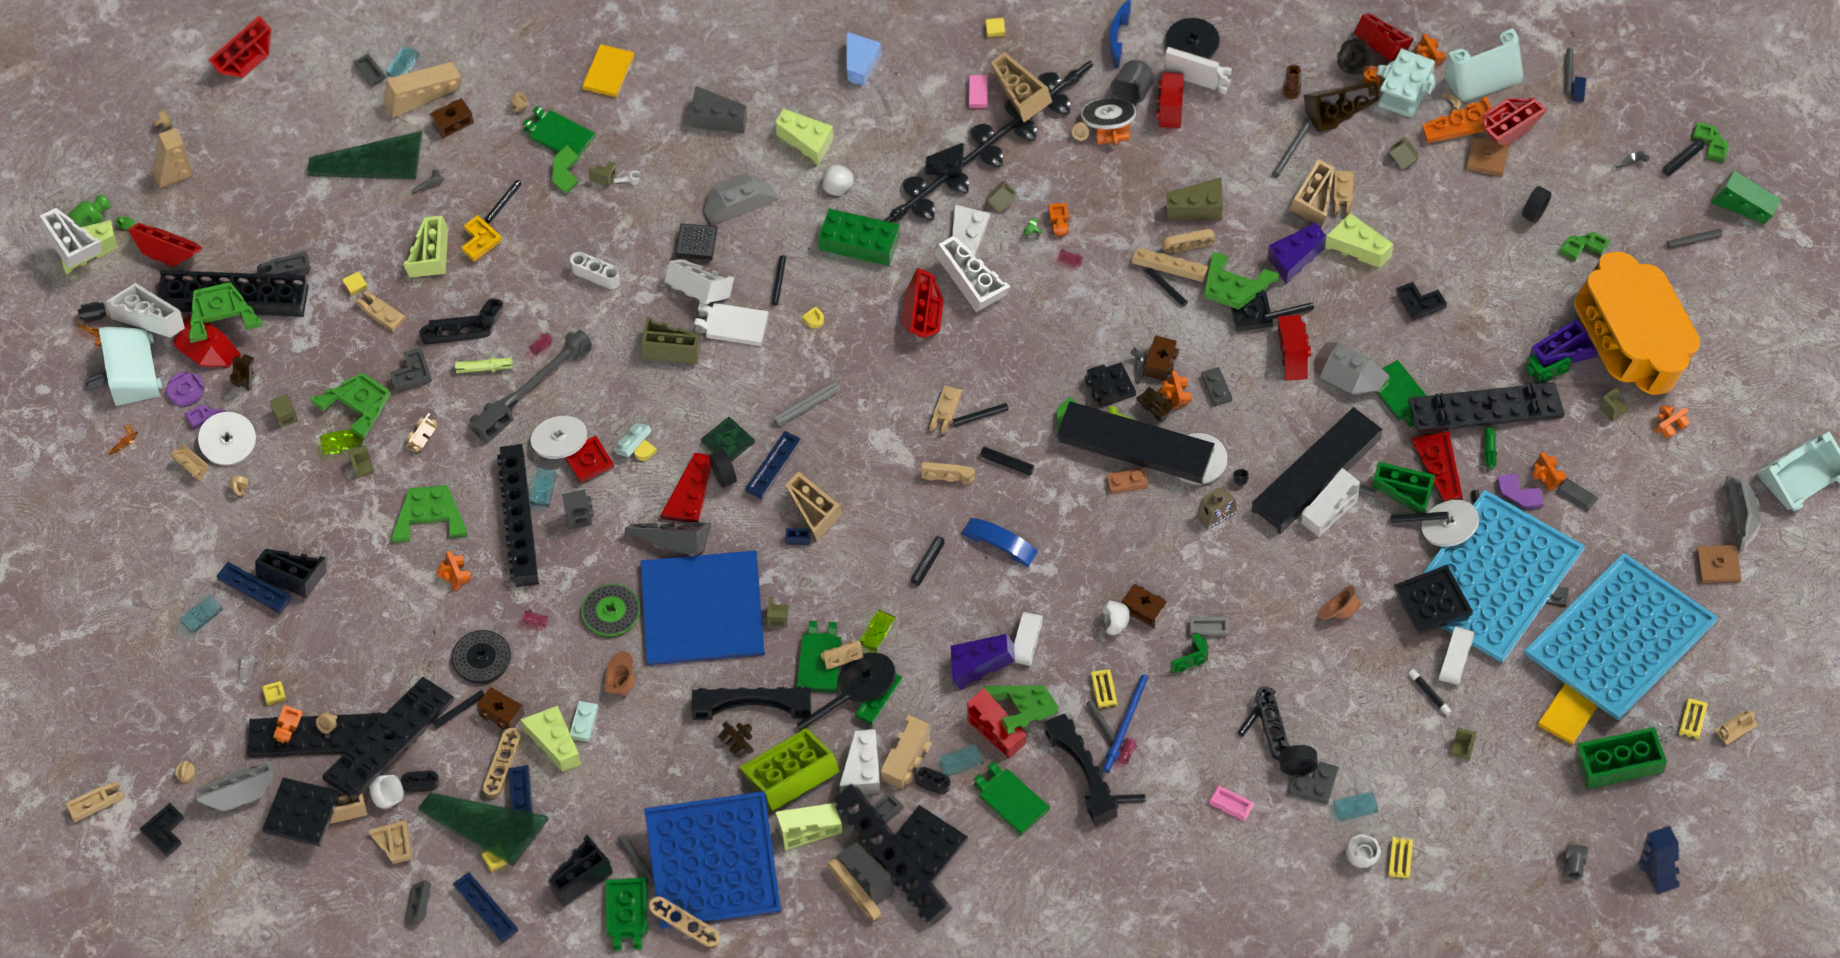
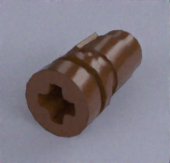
(1292, 82)

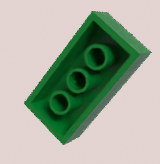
(859, 237)
(1620, 757)

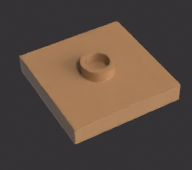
(1487, 157)
(1719, 564)

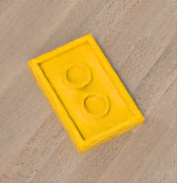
(608, 70)
(1568, 715)

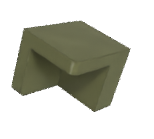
(1403, 153)
(603, 175)
(1001, 196)
(1612, 406)
(283, 410)
(360, 461)
(777, 614)
(1463, 743)

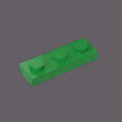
(871, 710)

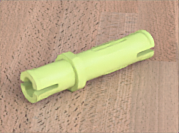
(484, 365)

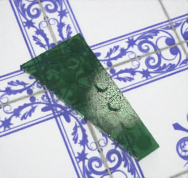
(385, 159)
(493, 828)

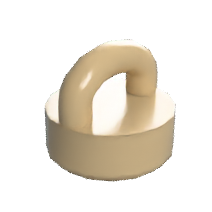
(519, 102)
(164, 118)
(1080, 131)
(238, 483)
(326, 722)
(185, 772)

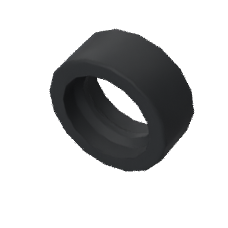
(1536, 204)
(722, 468)
(1298, 760)

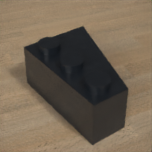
(289, 571)
(580, 872)

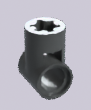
(1575, 858)

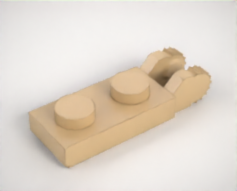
(1343, 190)
(381, 311)
(946, 408)
(947, 472)
(94, 801)

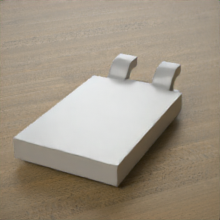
(1197, 69)
(732, 323)

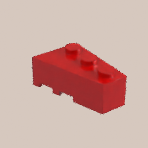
(1382, 36)
(1170, 100)
(1295, 347)
(986, 718)

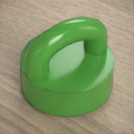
(1031, 226)

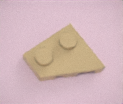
(394, 841)

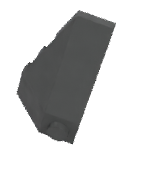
(681, 539)

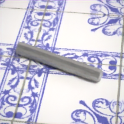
(807, 403)

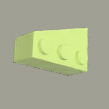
(105, 233)
(1359, 240)
(429, 250)
(553, 737)
(807, 824)

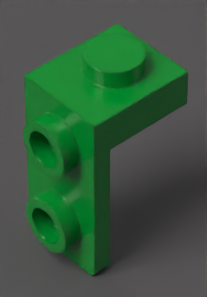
(1542, 374)
(1198, 658)

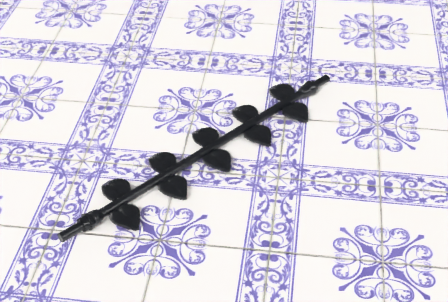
(989, 154)

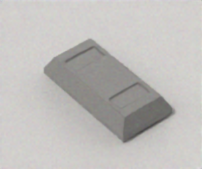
(1209, 625)

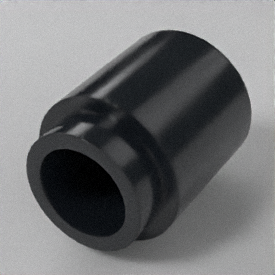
(92, 311)

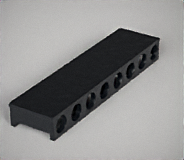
(264, 298)
(1135, 442)
(1315, 469)

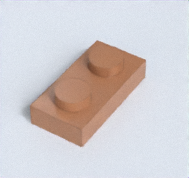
(1127, 480)

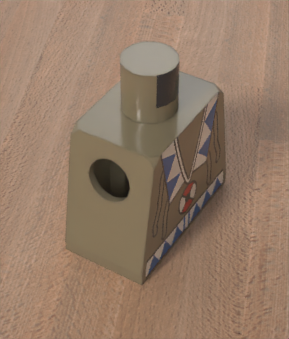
(1216, 507)

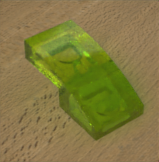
(337, 441)
(878, 630)

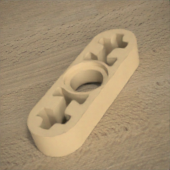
(1196, 240)

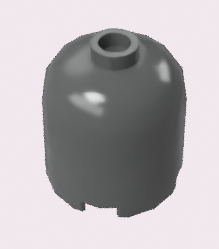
(1132, 81)

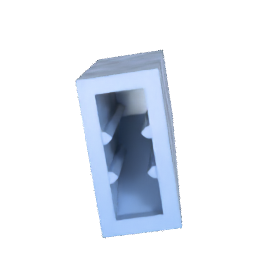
(861, 58)

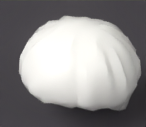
(837, 180)
(1116, 617)
(386, 791)
(1363, 851)

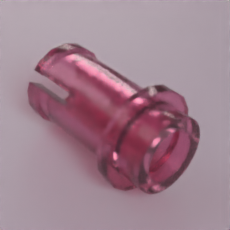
(1071, 258)
(544, 341)
(534, 618)
(1128, 747)

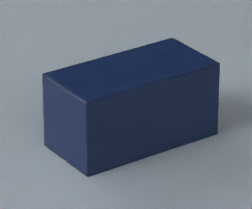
(1579, 89)
(797, 536)

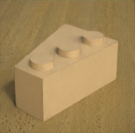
(814, 505)
(907, 753)

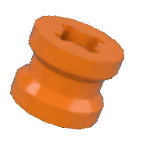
(1371, 73)

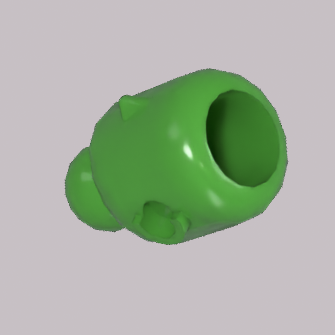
(89, 213)

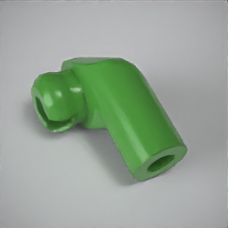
(124, 222)

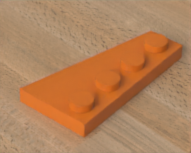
(1458, 123)

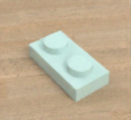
(632, 439)
(584, 721)

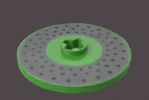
(608, 597)

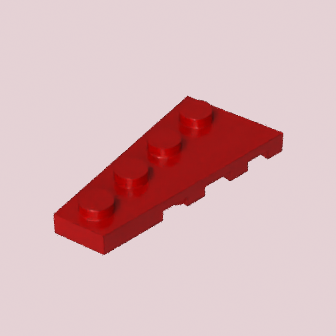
(1439, 459)
(690, 492)

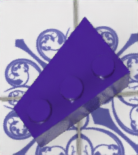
(1296, 250)
(1566, 342)
(980, 657)

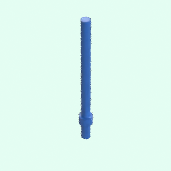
(1113, 752)

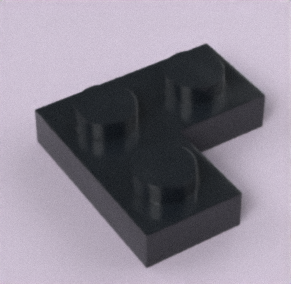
(1417, 304)
(158, 829)

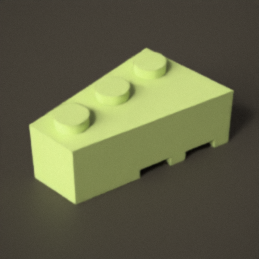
(805, 134)

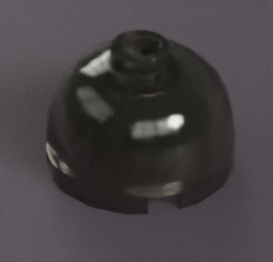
(1355, 57)

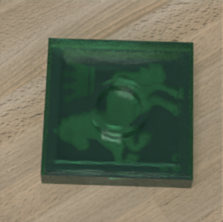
(728, 436)

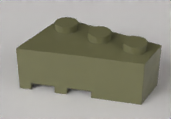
(1196, 202)
(669, 344)

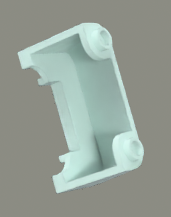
(1486, 72)
(129, 364)
(1803, 471)

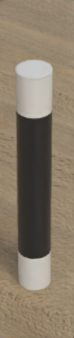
(1430, 692)

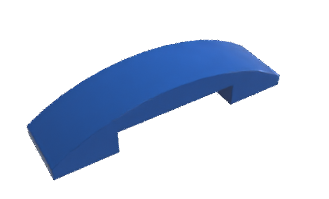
(1121, 18)
(1002, 539)

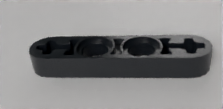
(456, 334)
(1269, 723)

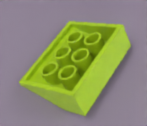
(790, 768)

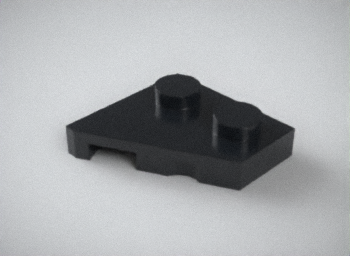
(946, 161)

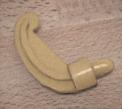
(1453, 99)

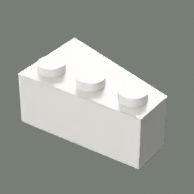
(68, 239)
(698, 283)
(1331, 503)
(862, 764)

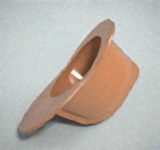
(1341, 606)
(619, 674)

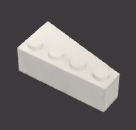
(970, 274)
(146, 311)

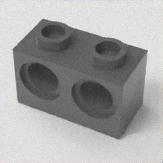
(578, 509)

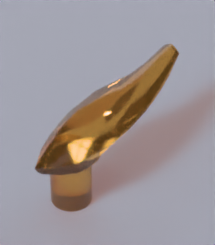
(93, 331)
(124, 442)

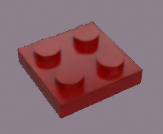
(589, 460)

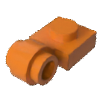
(1059, 214)
(288, 720)

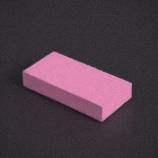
(978, 91)
(1231, 803)

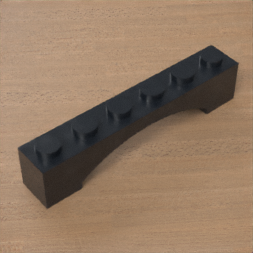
(713, 701)
(1062, 734)

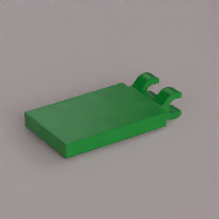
(557, 132)
(1398, 391)
(811, 667)
(1011, 798)
(626, 910)

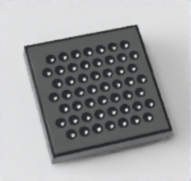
(696, 241)

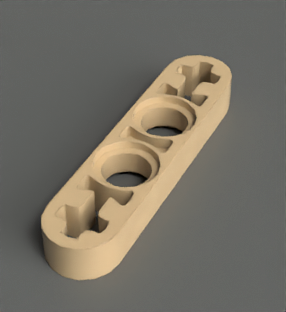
(499, 762)
(854, 889)
(683, 923)

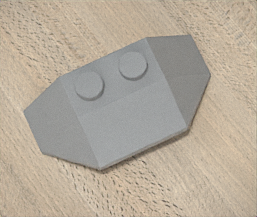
(737, 197)
(1349, 370)
(1743, 511)
(236, 788)

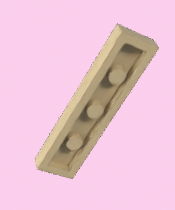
(1170, 264)

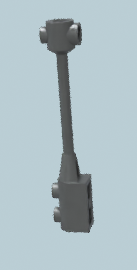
(499, 414)

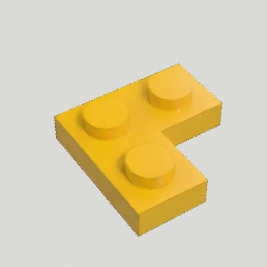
(483, 238)

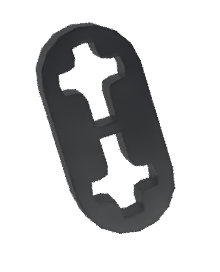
(490, 311)
(932, 780)
(420, 781)

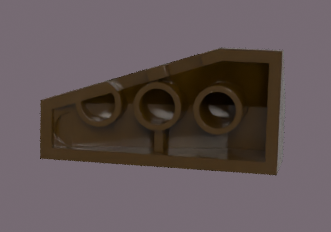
(1336, 105)

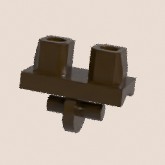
(242, 372)
(1155, 403)
(730, 733)

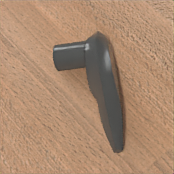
(1634, 157)
(436, 179)
(1141, 361)

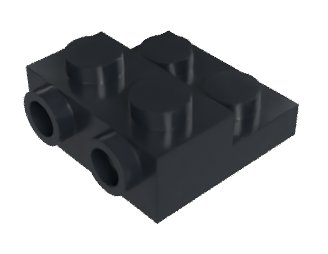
(1109, 384)

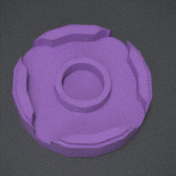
(185, 389)

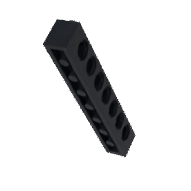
(528, 573)
(938, 905)

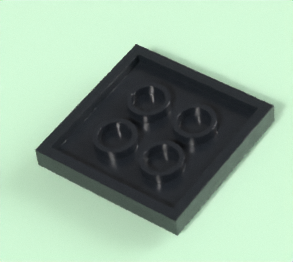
(1433, 600)
(301, 812)
(930, 841)

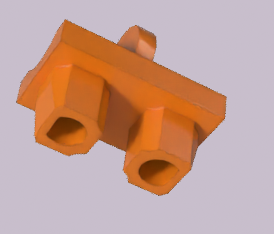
(1428, 48)
(1112, 135)
(1173, 390)
(1679, 418)
(1546, 471)
(450, 570)

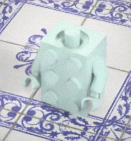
(1406, 82)

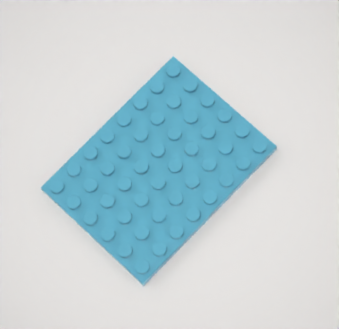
(1506, 573)
(1621, 636)

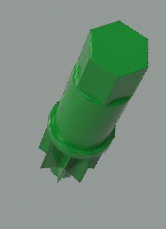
(1490, 448)

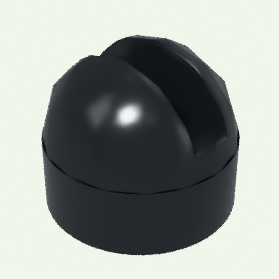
(1244, 476)

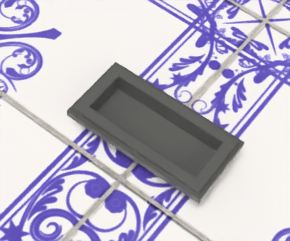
(370, 69)
(1577, 494)

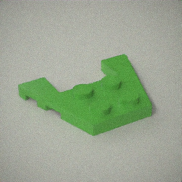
(1232, 288)
(217, 304)
(360, 395)
(428, 506)
(1028, 701)

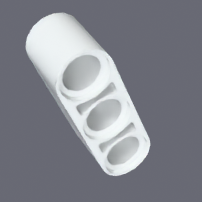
(600, 276)
(1027, 638)
(1456, 655)

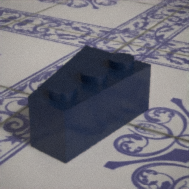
(1659, 859)

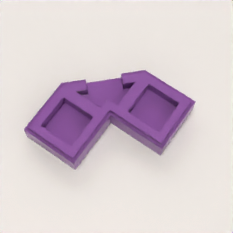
(200, 414)
(1525, 498)

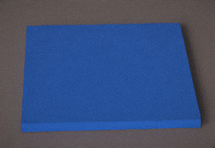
(702, 607)
(713, 858)

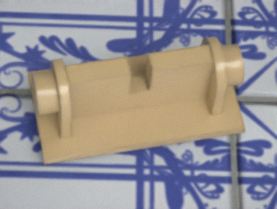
(425, 427)
(190, 462)
(842, 654)
(1736, 727)

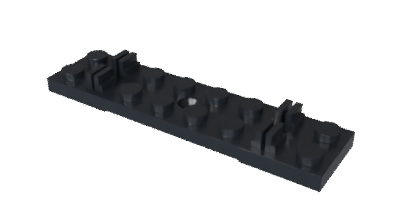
(1466, 408)
(307, 737)
(374, 753)

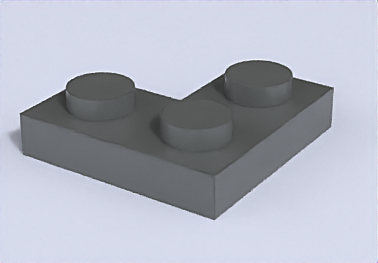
(414, 374)
(1316, 788)

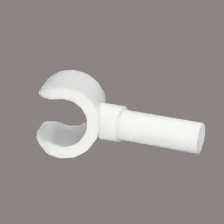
(633, 178)

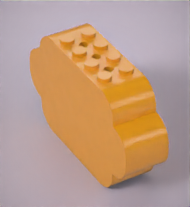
(1637, 323)

